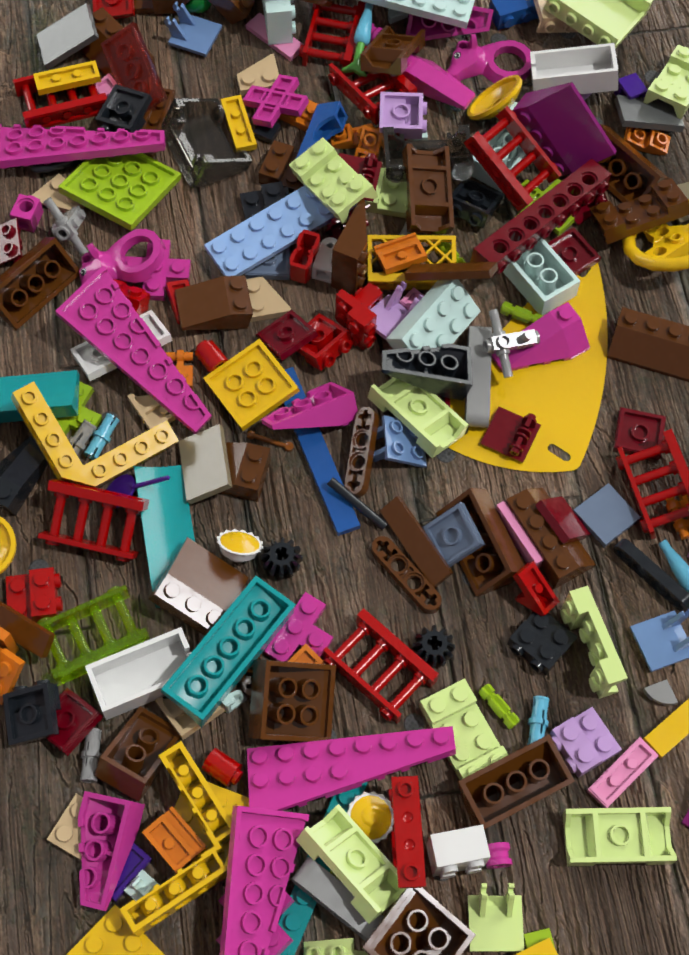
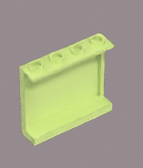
(600, 19)

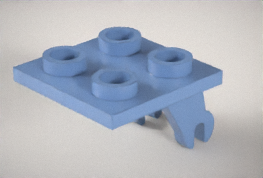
(192, 32)
(399, 444)
(662, 640)

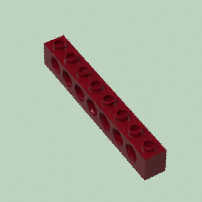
(543, 216)

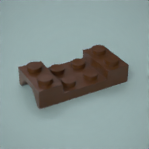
(390, 52)
(277, 168)
(428, 190)
(640, 214)

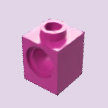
(27, 211)

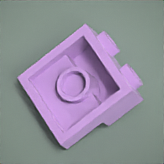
(404, 113)
(584, 742)

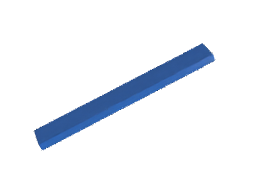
(323, 470)

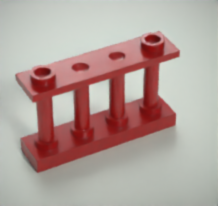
(344, 58)
(362, 99)
(55, 113)
(499, 172)
(676, 466)
(86, 496)
(385, 642)
(407, 832)

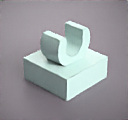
(140, 885)

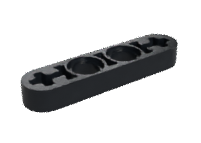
(652, 574)

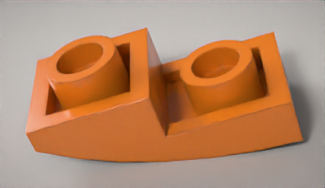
(348, 138)
(369, 142)
(649, 142)

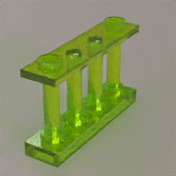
(70, 670)

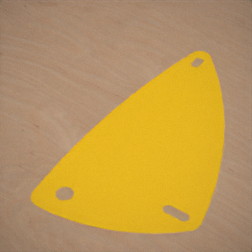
(559, 394)

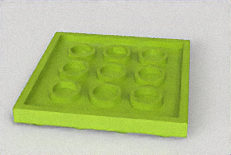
(120, 186)

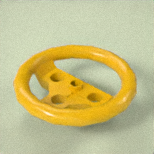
(668, 252)

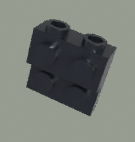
(124, 110)
(256, 201)
(475, 202)
(541, 642)
(31, 712)

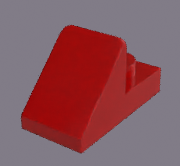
(536, 591)

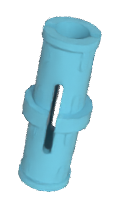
(101, 436)
(538, 720)

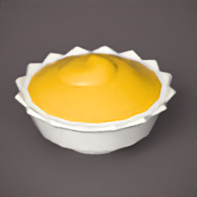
(239, 545)
(372, 815)

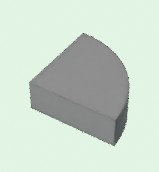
(661, 693)

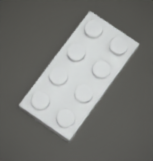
(96, 365)

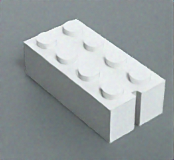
(588, 67)
(137, 673)

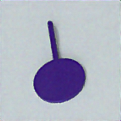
(126, 484)

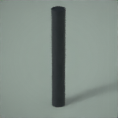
(357, 503)

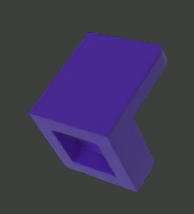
(631, 87)

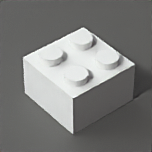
(458, 851)

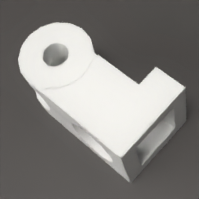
(323, 262)

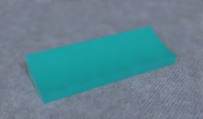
(57, 388)
(167, 518)
(228, 650)

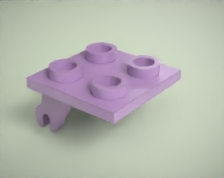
(390, 312)

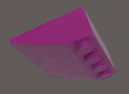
(564, 127)

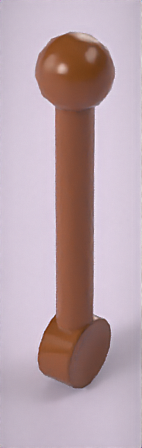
(288, 446)

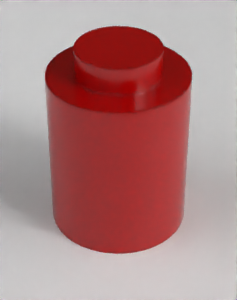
(210, 355)
(222, 768)

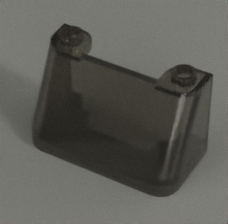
(199, 143)
(460, 157)

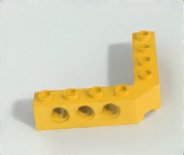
(62, 455)
(203, 873)

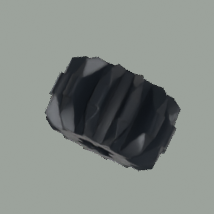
(282, 566)
(441, 642)

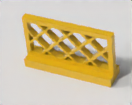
(390, 281)

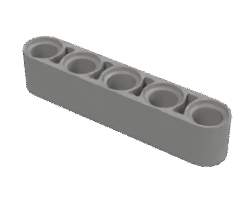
(478, 398)
(333, 896)

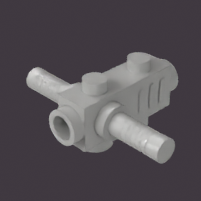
(67, 224)
(503, 343)

